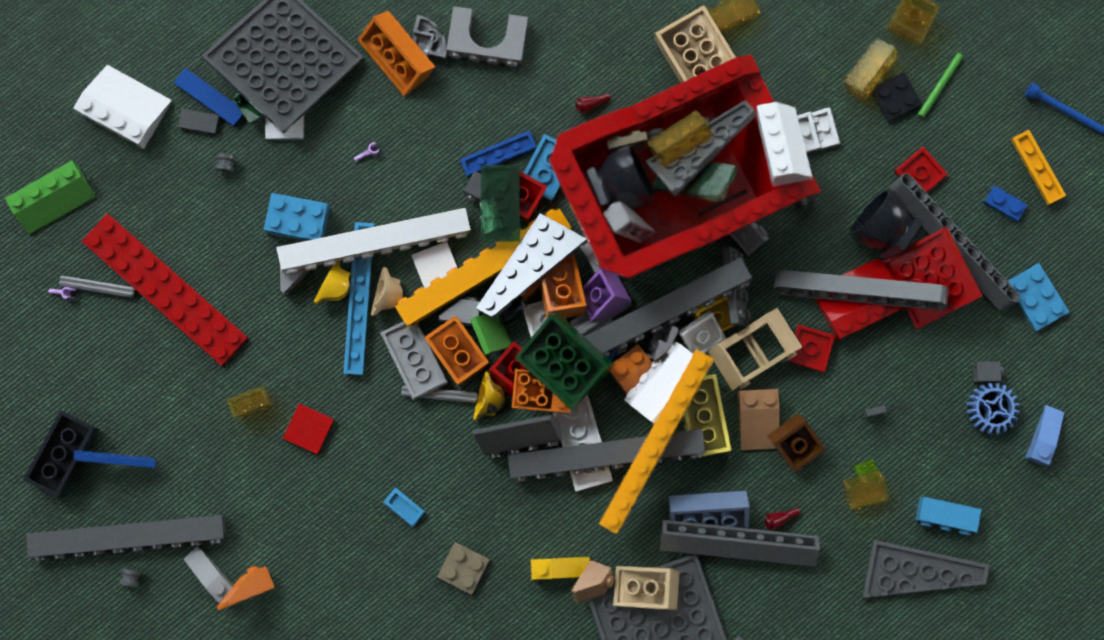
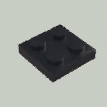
(896, 97)

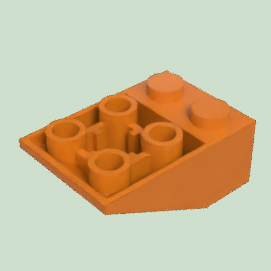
(533, 395)

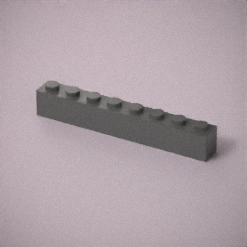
(739, 543)

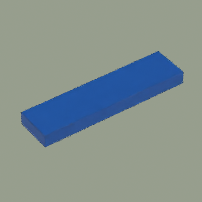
(209, 97)
(499, 153)
(114, 459)

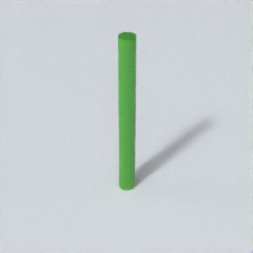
(941, 84)

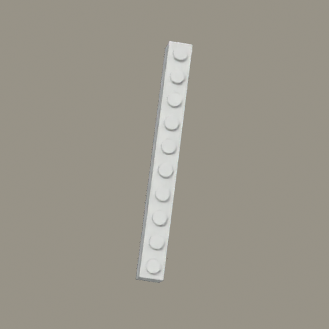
(373, 240)

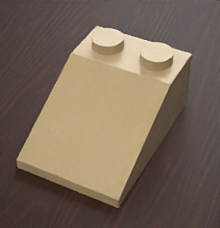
(646, 587)

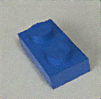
(1005, 203)

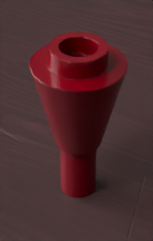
(586, 104)
(776, 520)

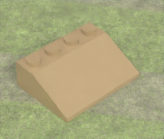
(693, 44)

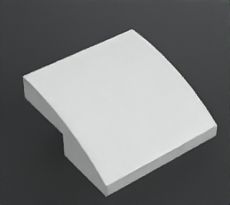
(818, 130)

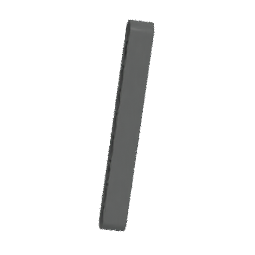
(986, 276)
(861, 290)

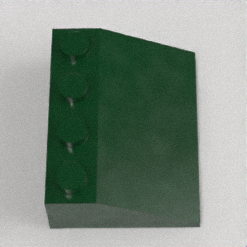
(564, 360)

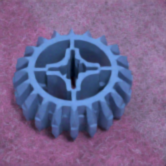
(1000, 411)

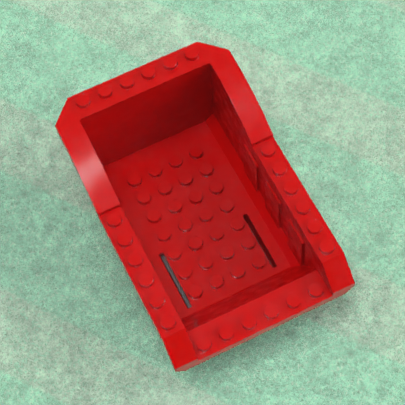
(678, 220)

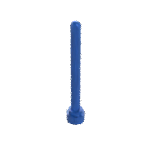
(1035, 92)

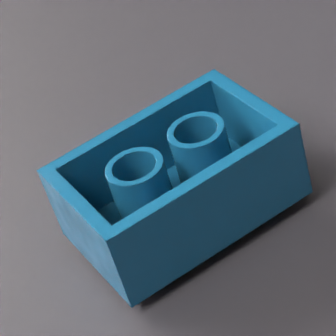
(296, 218)

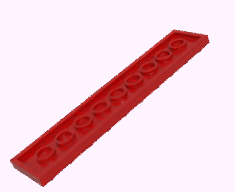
(165, 289)

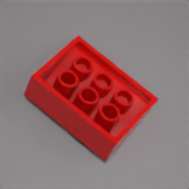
(849, 317)

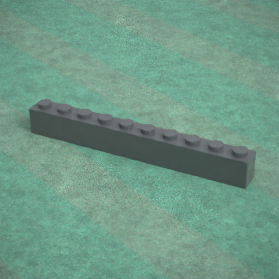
(671, 307)
(599, 455)
(126, 536)

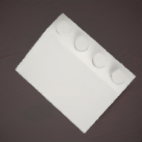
(123, 106)

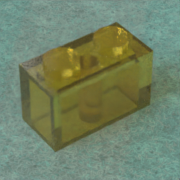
(249, 402)
(865, 490)

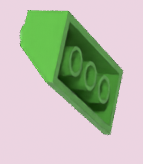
(50, 197)

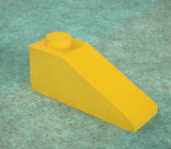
(558, 567)

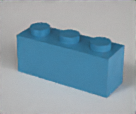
(948, 515)

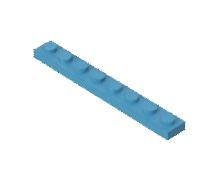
(358, 311)

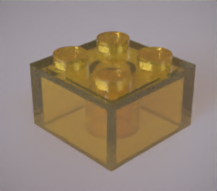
(913, 19)

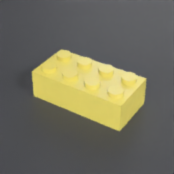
(708, 414)

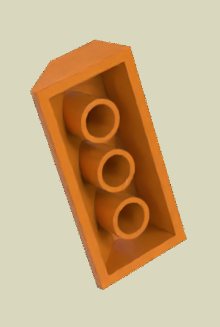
(395, 52)

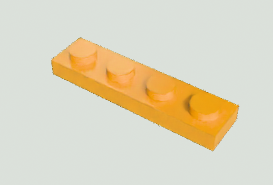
(1038, 167)

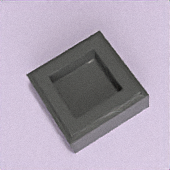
(874, 411)

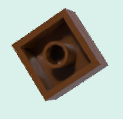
(796, 442)

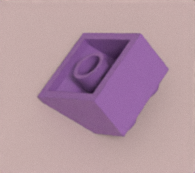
(604, 295)

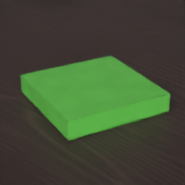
(490, 334)

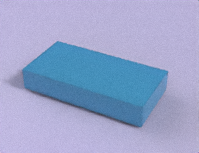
(404, 507)

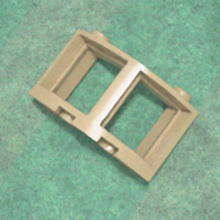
(781, 331)

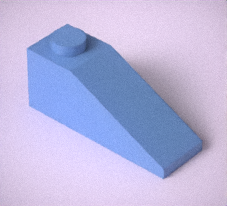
(1045, 436)

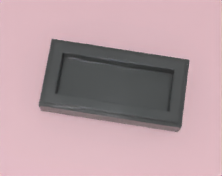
(198, 121)

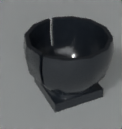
(622, 180)
(886, 225)

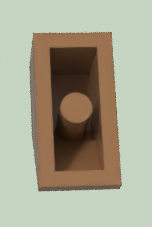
(593, 582)

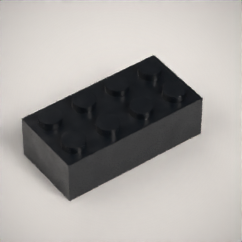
(54, 462)

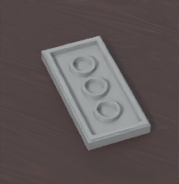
(414, 359)

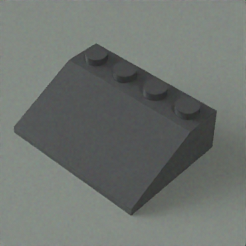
(518, 436)

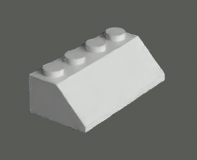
(783, 143)
(658, 383)

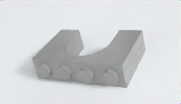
(508, 51)

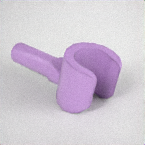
(368, 152)
(65, 292)

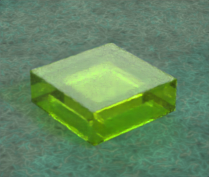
(865, 468)

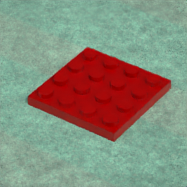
(935, 262)

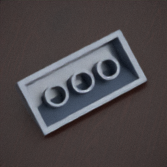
(718, 509)

